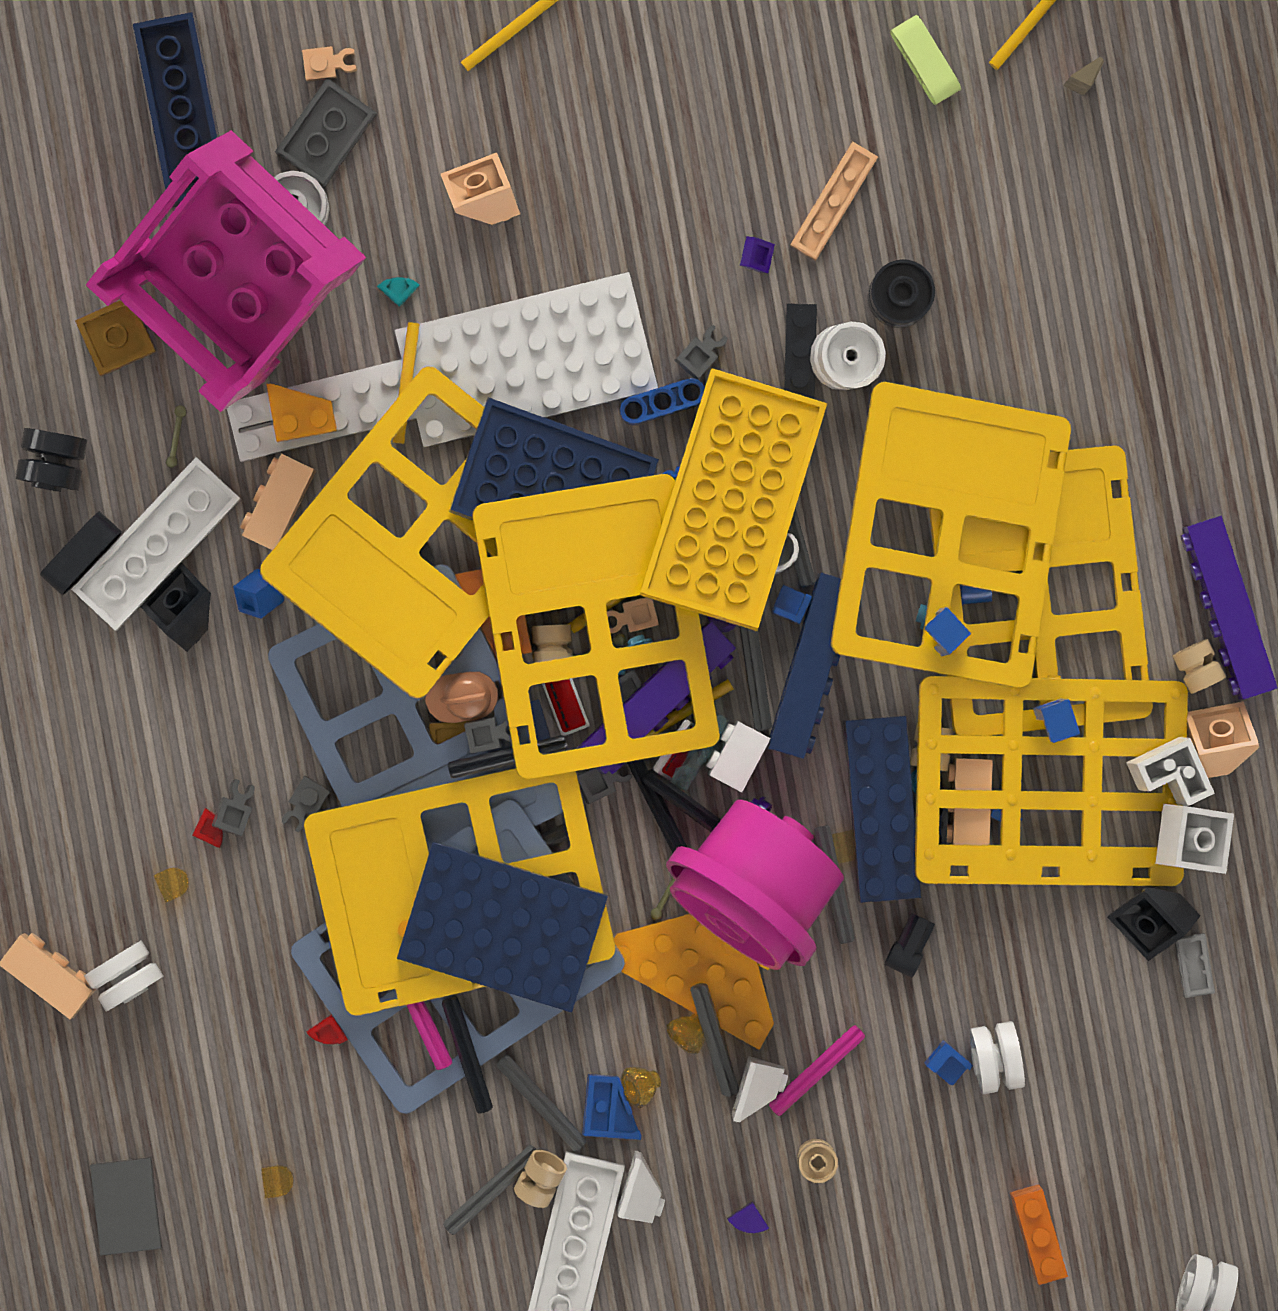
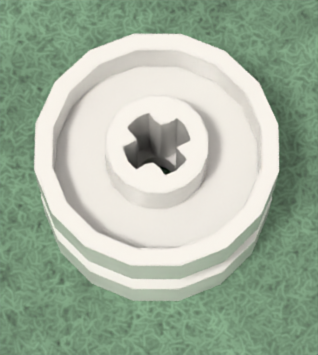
(307, 192)
(864, 350)
(125, 978)
(992, 1058)
(1206, 1287)

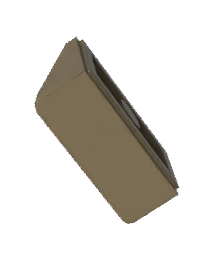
(1084, 78)

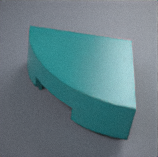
(398, 289)

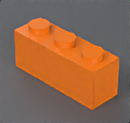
(1038, 1234)

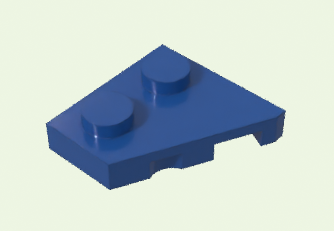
(607, 1109)

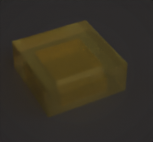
(844, 846)

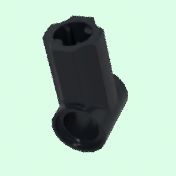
(907, 951)

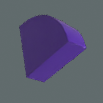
(748, 1219)

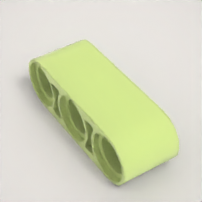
(925, 59)

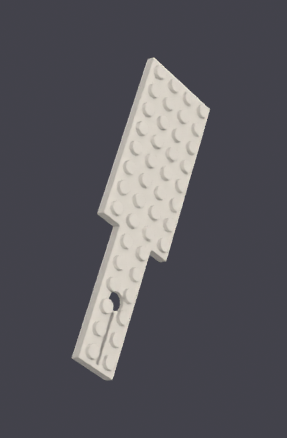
(530, 352)

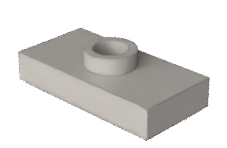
(1194, 965)

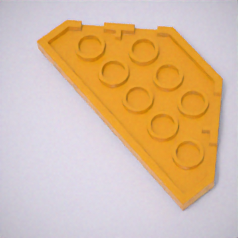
(682, 953)

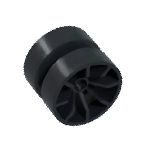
(901, 293)
(54, 450)

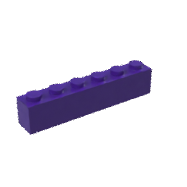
(1229, 608)
(663, 692)

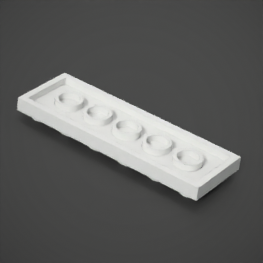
(156, 544)
(577, 1235)

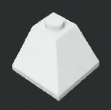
(758, 1087)
(641, 1193)

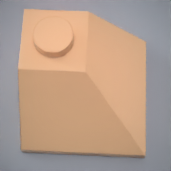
(481, 190)
(1222, 737)

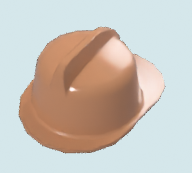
(462, 697)

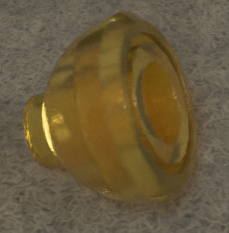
(687, 1033)
(639, 1085)

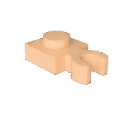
(322, 63)
(637, 614)

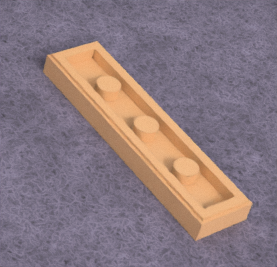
(834, 201)

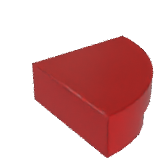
(205, 830)
(327, 1032)

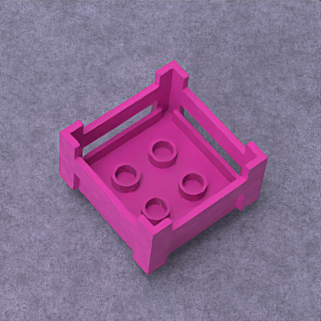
(234, 261)

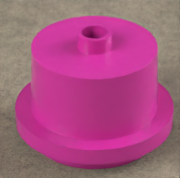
(757, 884)

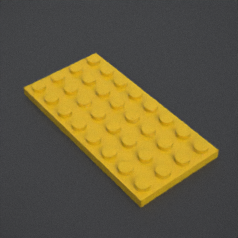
(733, 499)

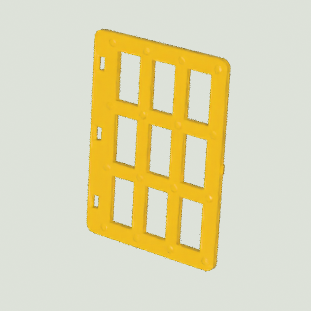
(1023, 863)

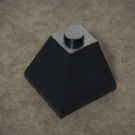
(180, 607)
(1154, 920)

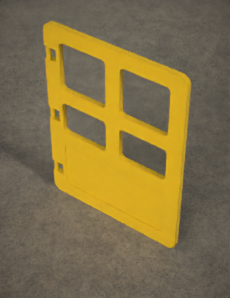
(964, 463)
(1088, 530)
(584, 552)
(368, 582)
(372, 864)

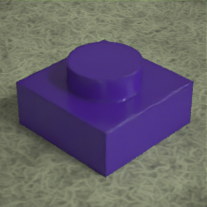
(757, 254)

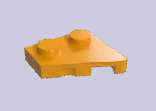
(299, 414)

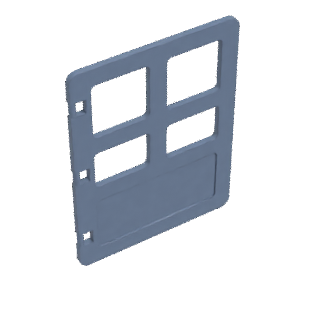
(430, 759)
(517, 842)

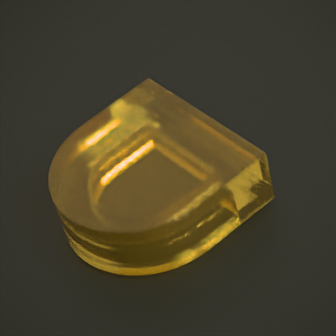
(172, 883)
(277, 1180)

